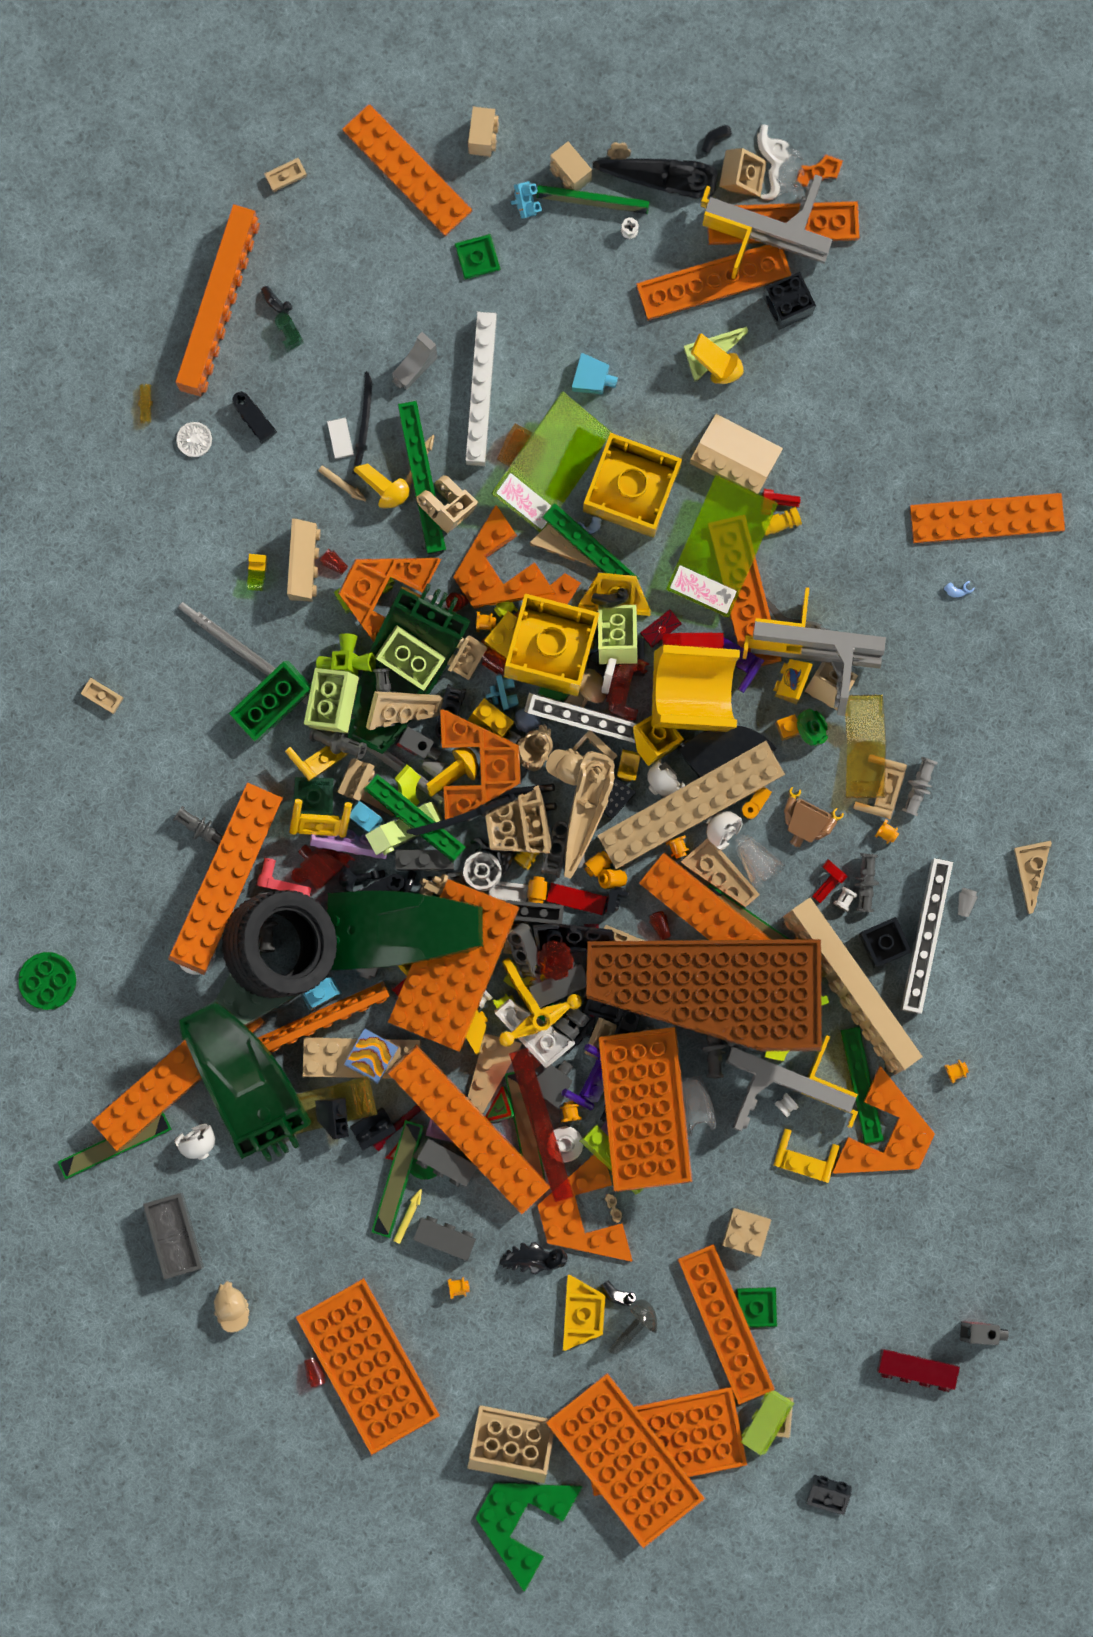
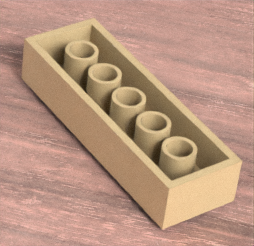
(327, 1056)

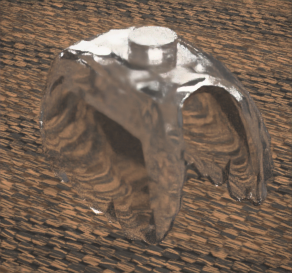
(697, 1104)

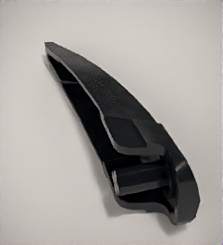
(666, 175)

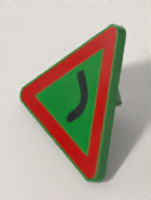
(500, 1107)

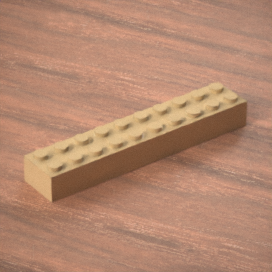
(691, 805)
(854, 989)

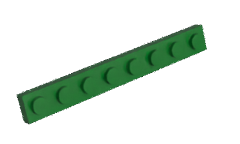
(420, 472)

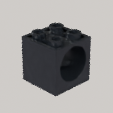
(789, 300)

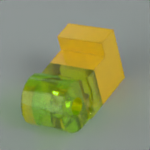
(256, 572)

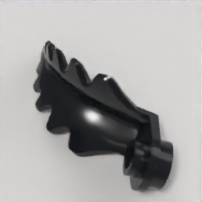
(533, 1258)

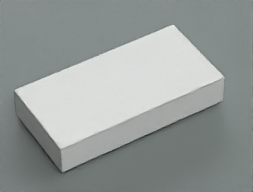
(340, 438)
(608, 675)
(509, 891)

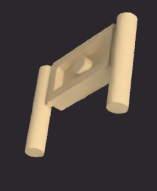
(893, 781)

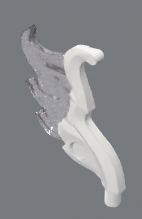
(784, 167)

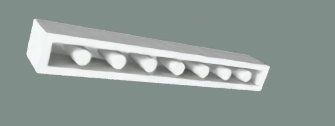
(481, 389)
(926, 936)

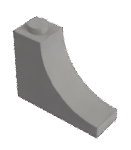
(416, 363)

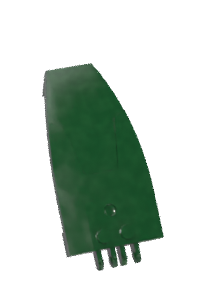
(430, 624)
(400, 928)
(244, 1082)

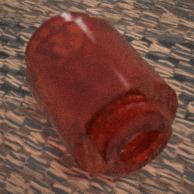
(494, 661)

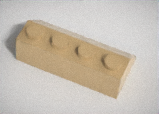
(302, 560)

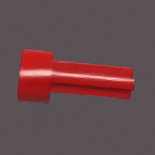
(782, 499)
(836, 876)

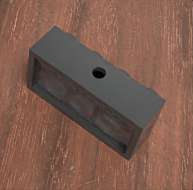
(173, 1235)

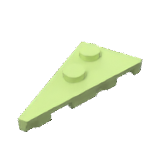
(724, 341)

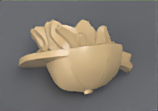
(535, 748)
(564, 765)
(231, 1308)

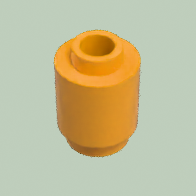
(597, 864)
(612, 877)
(537, 890)

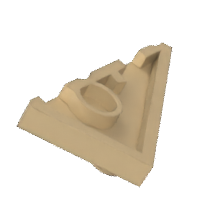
(556, 543)
(1031, 865)

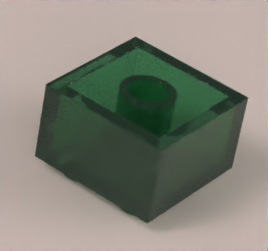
(315, 795)

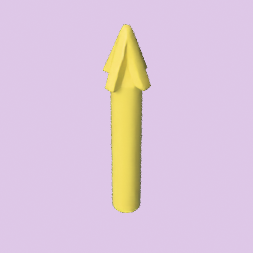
(415, 1201)

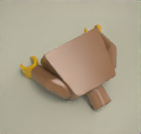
(807, 820)

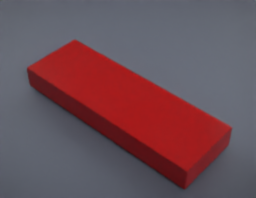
(576, 899)

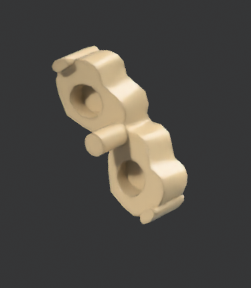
(611, 1203)

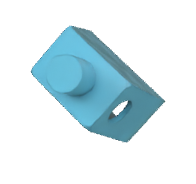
(592, 376)
(365, 817)
(321, 994)

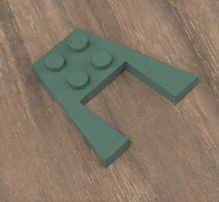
(243, 1004)

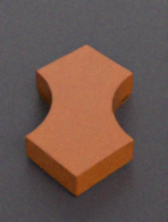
(826, 168)

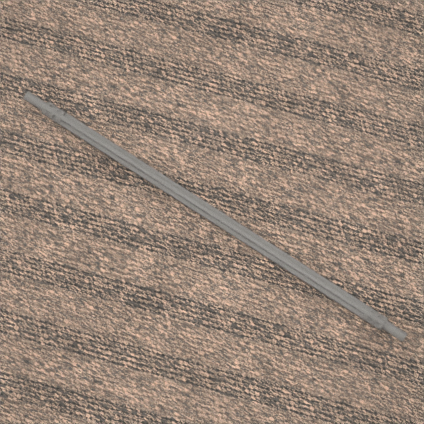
(267, 669)

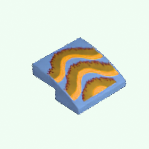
(371, 1055)

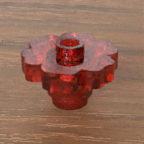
(555, 960)

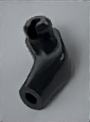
(714, 136)
(272, 300)
(610, 600)
(616, 1296)

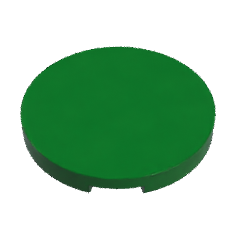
(47, 980)

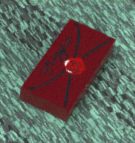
(663, 625)

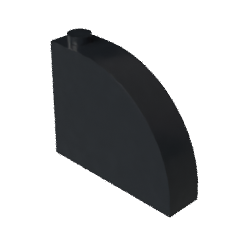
(716, 748)

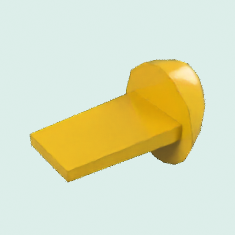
(723, 366)
(391, 493)
(465, 763)

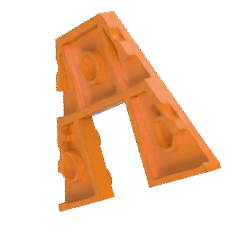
(478, 577)
(368, 579)
(497, 761)
(906, 1143)
(563, 1221)

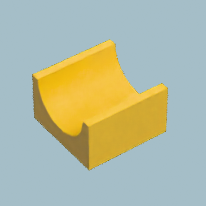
(631, 485)
(551, 644)
(693, 688)

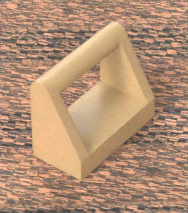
(597, 743)

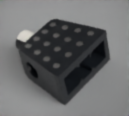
(618, 798)

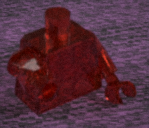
(620, 688)
(319, 865)

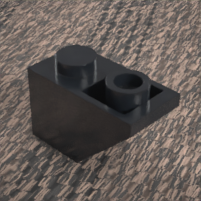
(333, 1116)

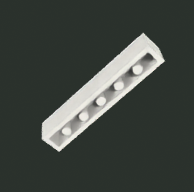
(580, 717)

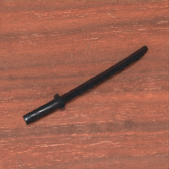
(361, 445)
(481, 810)

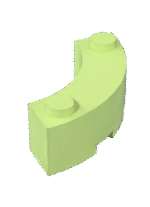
(394, 834)

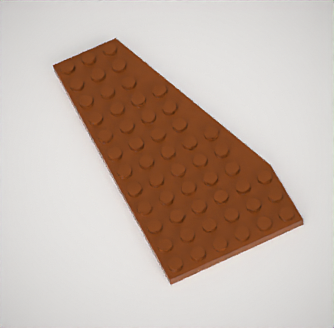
(729, 989)

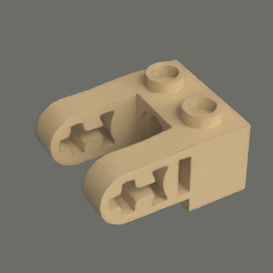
(451, 514)

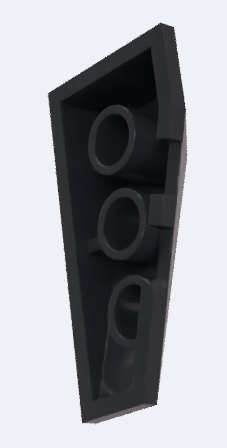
(573, 936)

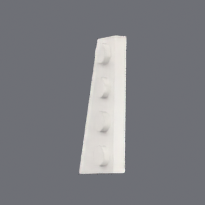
(546, 1044)

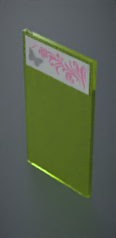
(551, 461)
(721, 546)

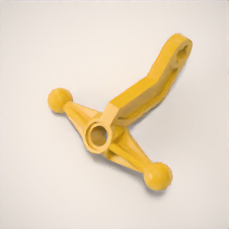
(529, 1025)

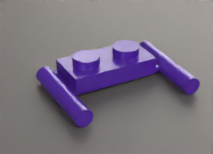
(750, 665)
(593, 1086)

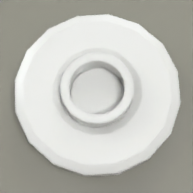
(194, 439)
(570, 1148)

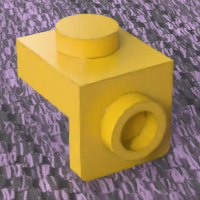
(628, 765)

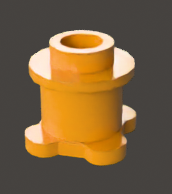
(485, 622)
(887, 832)
(677, 847)
(957, 1071)
(570, 1112)
(458, 1287)

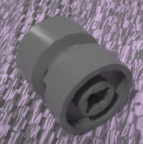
(577, 1017)

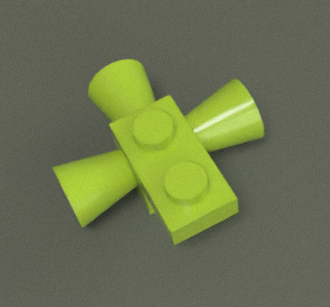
(345, 659)

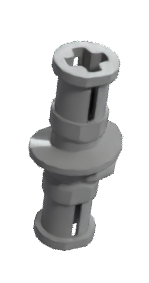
(919, 786)

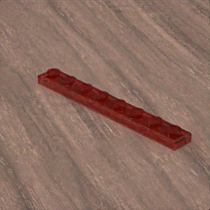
(541, 1124)

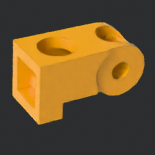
(753, 807)

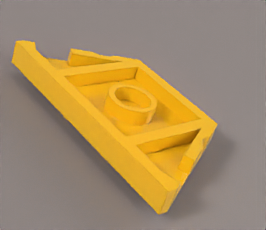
(609, 584)
(582, 1313)

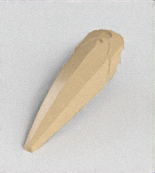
(589, 802)

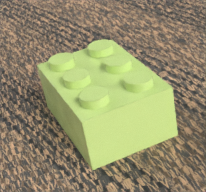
(617, 634)
(410, 657)
(331, 700)

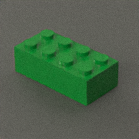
(271, 701)

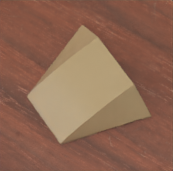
(520, 825)

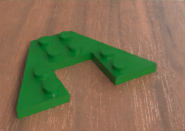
(503, 1511)

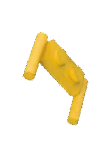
(316, 763)
(319, 824)
(804, 1164)

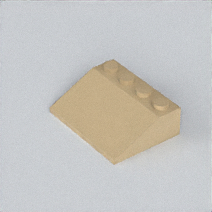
(735, 454)
(511, 1444)

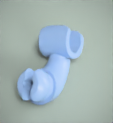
(594, 525)
(955, 592)

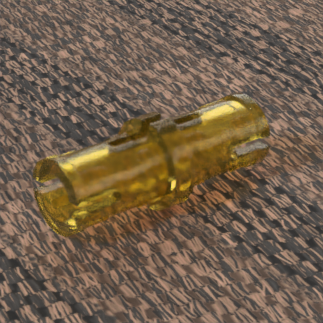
(145, 403)

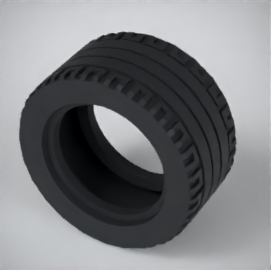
(316, 944)

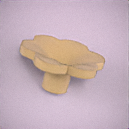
(618, 151)

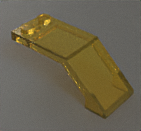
(865, 747)
(358, 1100)

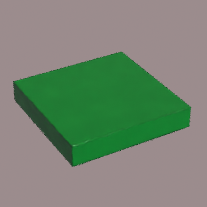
(477, 256)
(758, 1306)

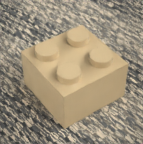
(482, 129)
(570, 167)
(746, 1232)

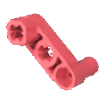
(267, 881)

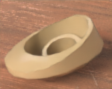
(592, 686)

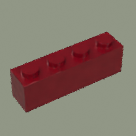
(918, 1369)

